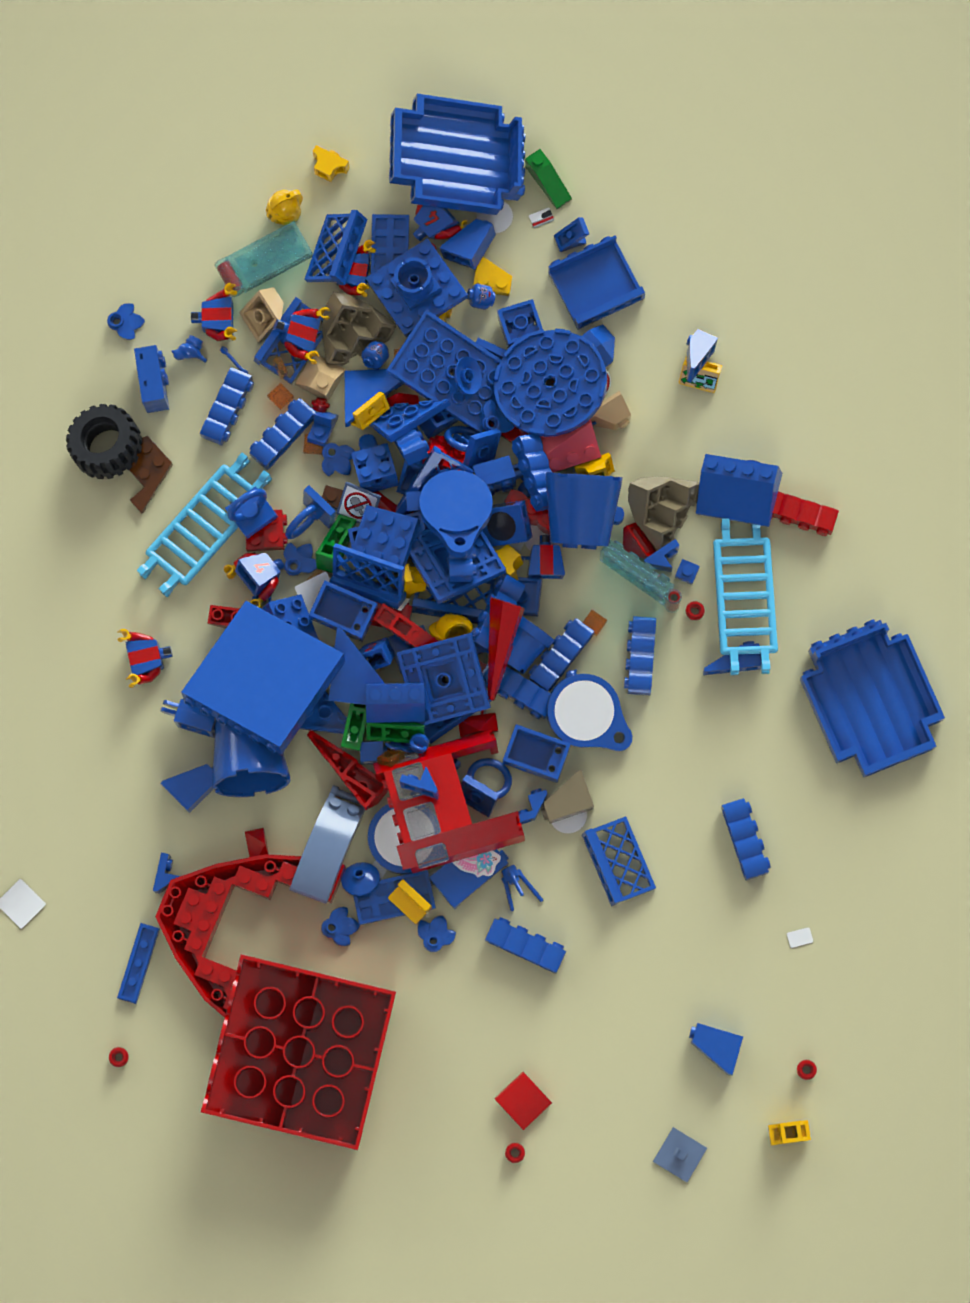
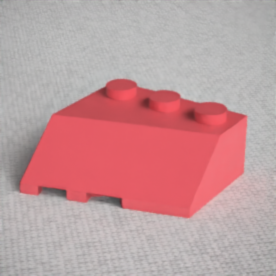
(571, 448)

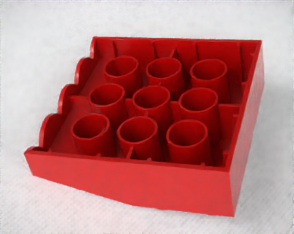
(298, 1052)

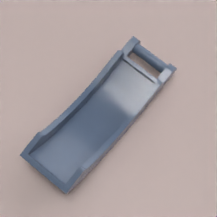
(327, 846)

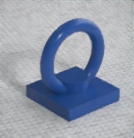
(480, 448)
(315, 509)
(251, 511)
(478, 794)

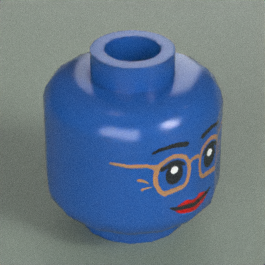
(481, 296)
(375, 355)

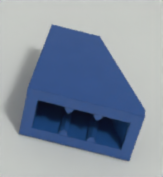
(469, 244)
(191, 786)
(717, 1046)

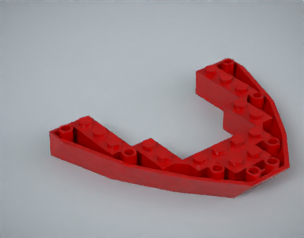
(196, 905)

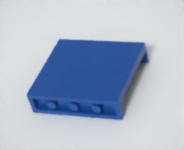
(595, 282)

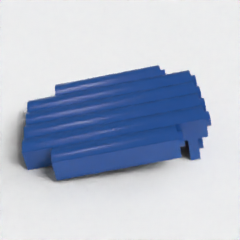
(457, 154)
(871, 697)

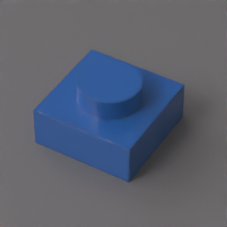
(687, 571)

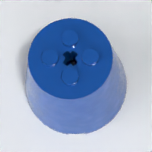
(581, 508)
(245, 766)

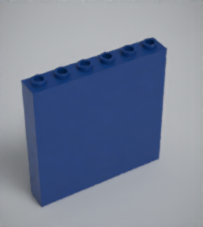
(263, 677)

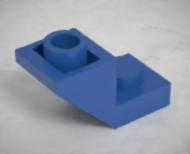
(536, 802)

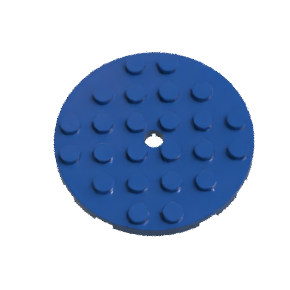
(554, 409)

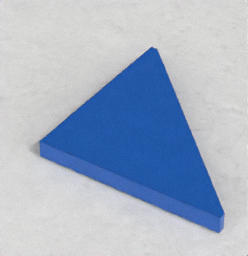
(363, 385)
(405, 417)
(356, 672)
(325, 717)

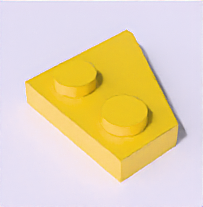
(493, 276)

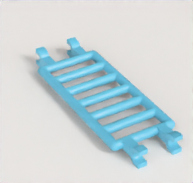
(154, 559)
(768, 594)

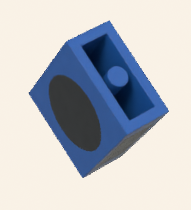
(508, 524)

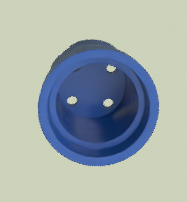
(528, 645)

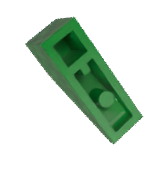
(547, 178)
(337, 534)
(354, 727)
(393, 731)

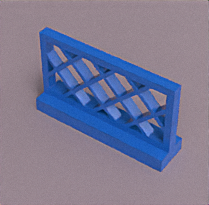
(345, 250)
(275, 337)
(427, 470)
(365, 586)
(432, 608)
(603, 867)

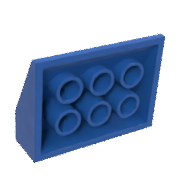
(738, 490)

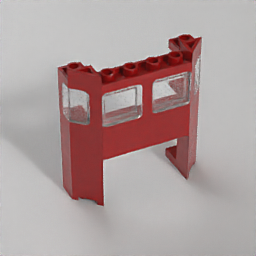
(441, 828)

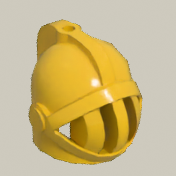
(284, 207)
(450, 626)

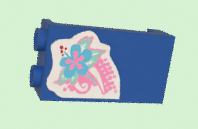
(463, 877)

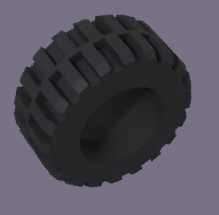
(93, 423)

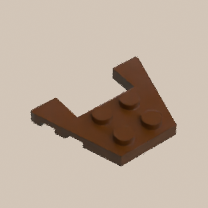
(149, 471)

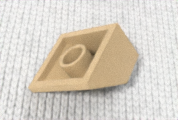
(262, 312)
(320, 378)
(612, 413)

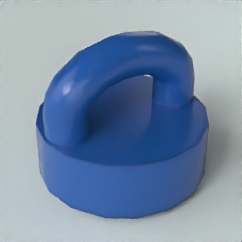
(419, 743)

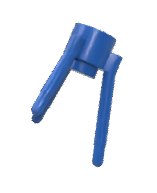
(512, 876)

